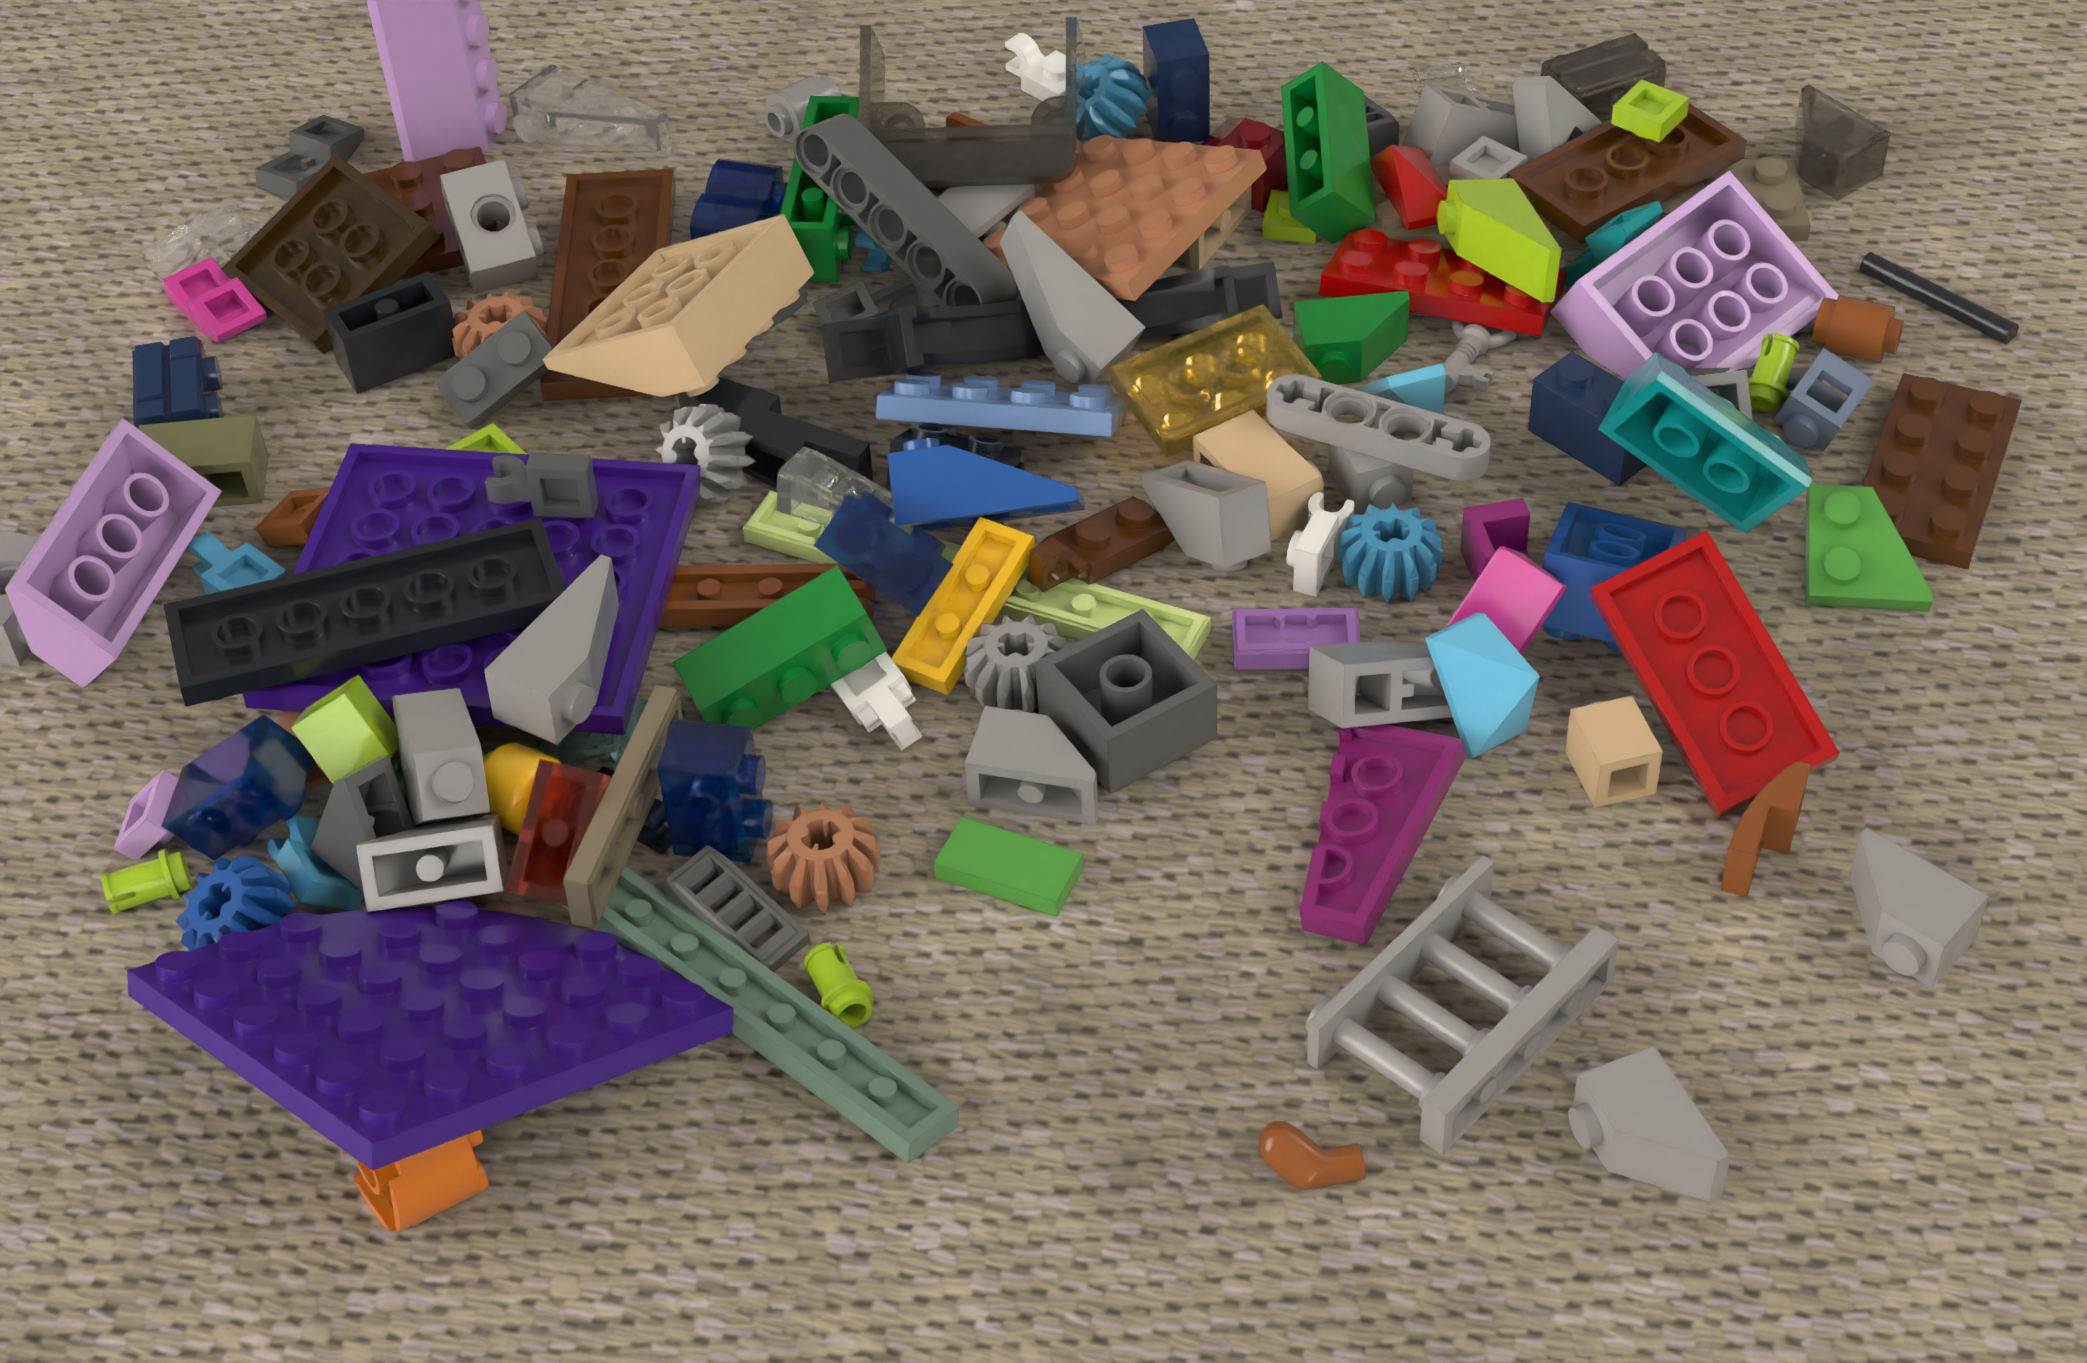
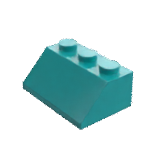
(1704, 444)

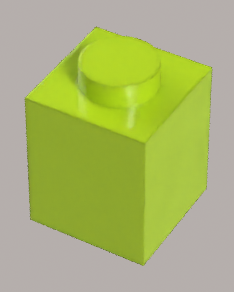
(346, 729)

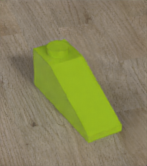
(1501, 233)

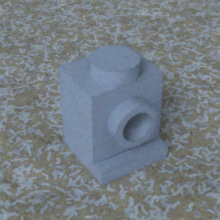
(1815, 410)

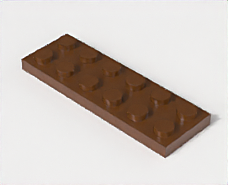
(605, 234)

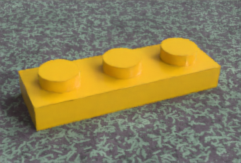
(967, 597)

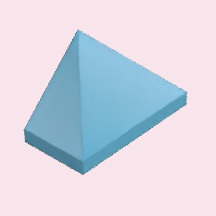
(1417, 388)
(1483, 682)

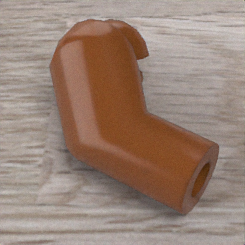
(1306, 1163)

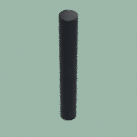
(1939, 298)

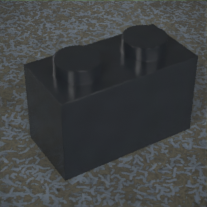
(391, 332)

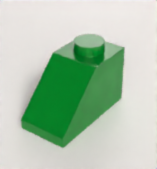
(1351, 333)

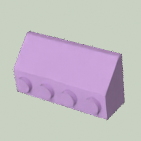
(438, 74)
(107, 553)

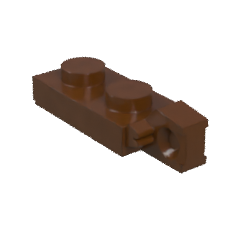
(1099, 545)

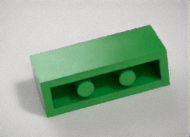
(1327, 153)
(781, 654)

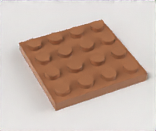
(1137, 206)

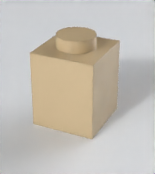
(1613, 751)

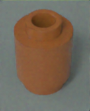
(1857, 328)

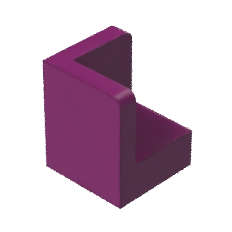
(1490, 527)

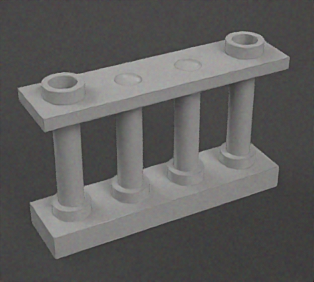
(1490, 1057)

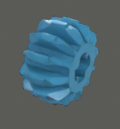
(1113, 97)
(1390, 552)

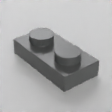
(496, 370)

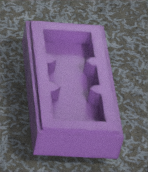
(1285, 635)

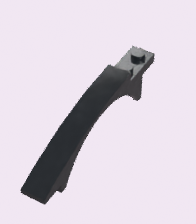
(1000, 332)

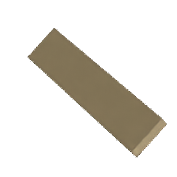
(621, 812)

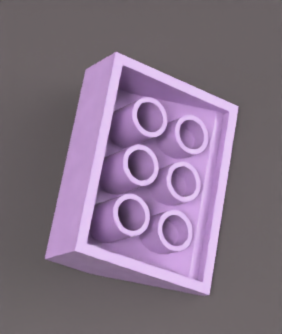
(1695, 288)

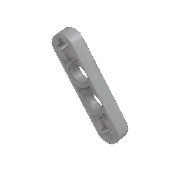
(1295, 408)

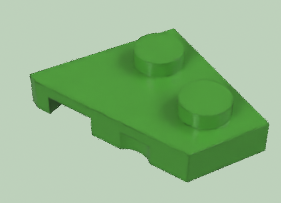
(1858, 553)

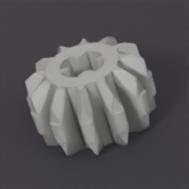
(713, 441)
(1003, 660)

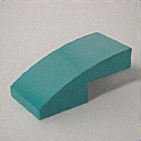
(1611, 238)

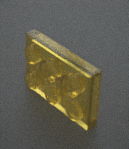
(1208, 377)

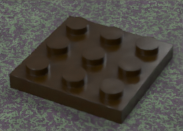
(329, 247)

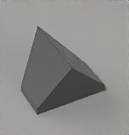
(360, 809)

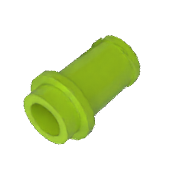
(1772, 372)
(147, 881)
(838, 984)

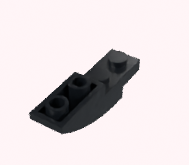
(778, 436)

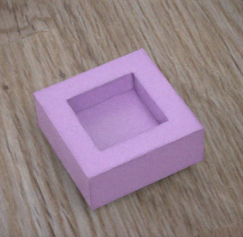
(145, 816)

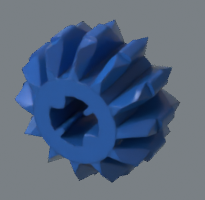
(234, 899)

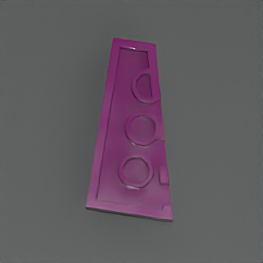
(1375, 816)

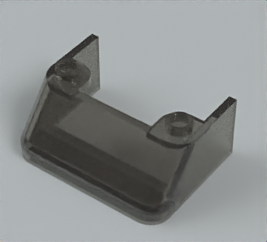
(978, 154)

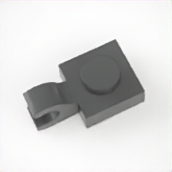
(552, 483)

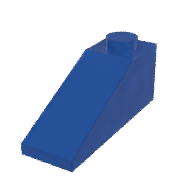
(954, 487)

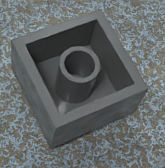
(1128, 699)

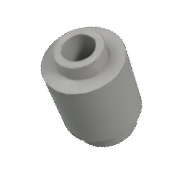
(788, 106)

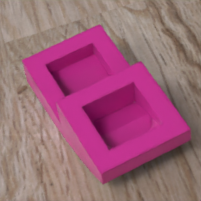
(213, 300)

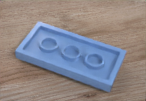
(984, 404)

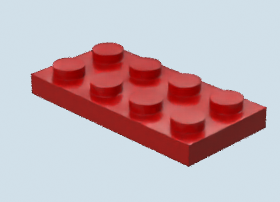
(1436, 282)
(1712, 672)

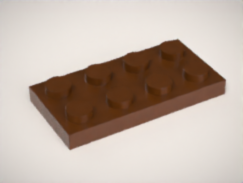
(1617, 171)
(1941, 464)

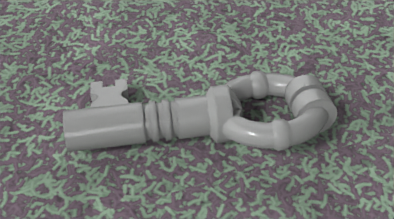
(1473, 342)

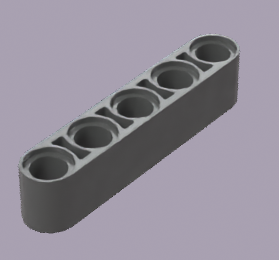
(902, 214)

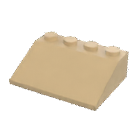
(688, 311)

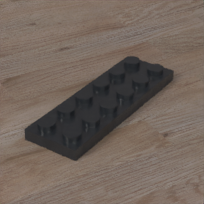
(361, 611)

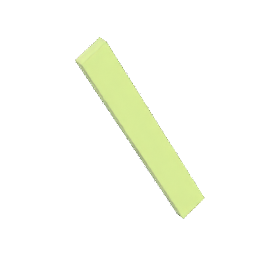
(1071, 606)

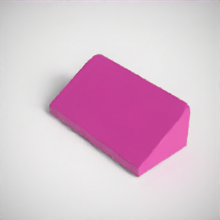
(1513, 596)

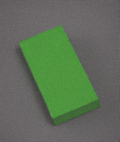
(1009, 866)

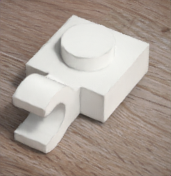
(1039, 74)
(1316, 548)

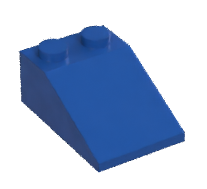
(1590, 549)

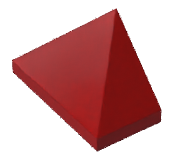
(1410, 184)

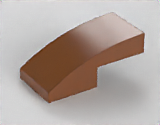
(1765, 824)

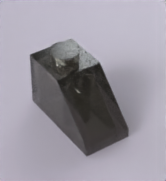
(1836, 145)

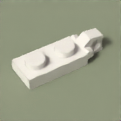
(879, 696)

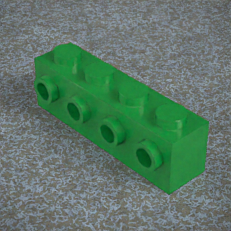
(813, 215)

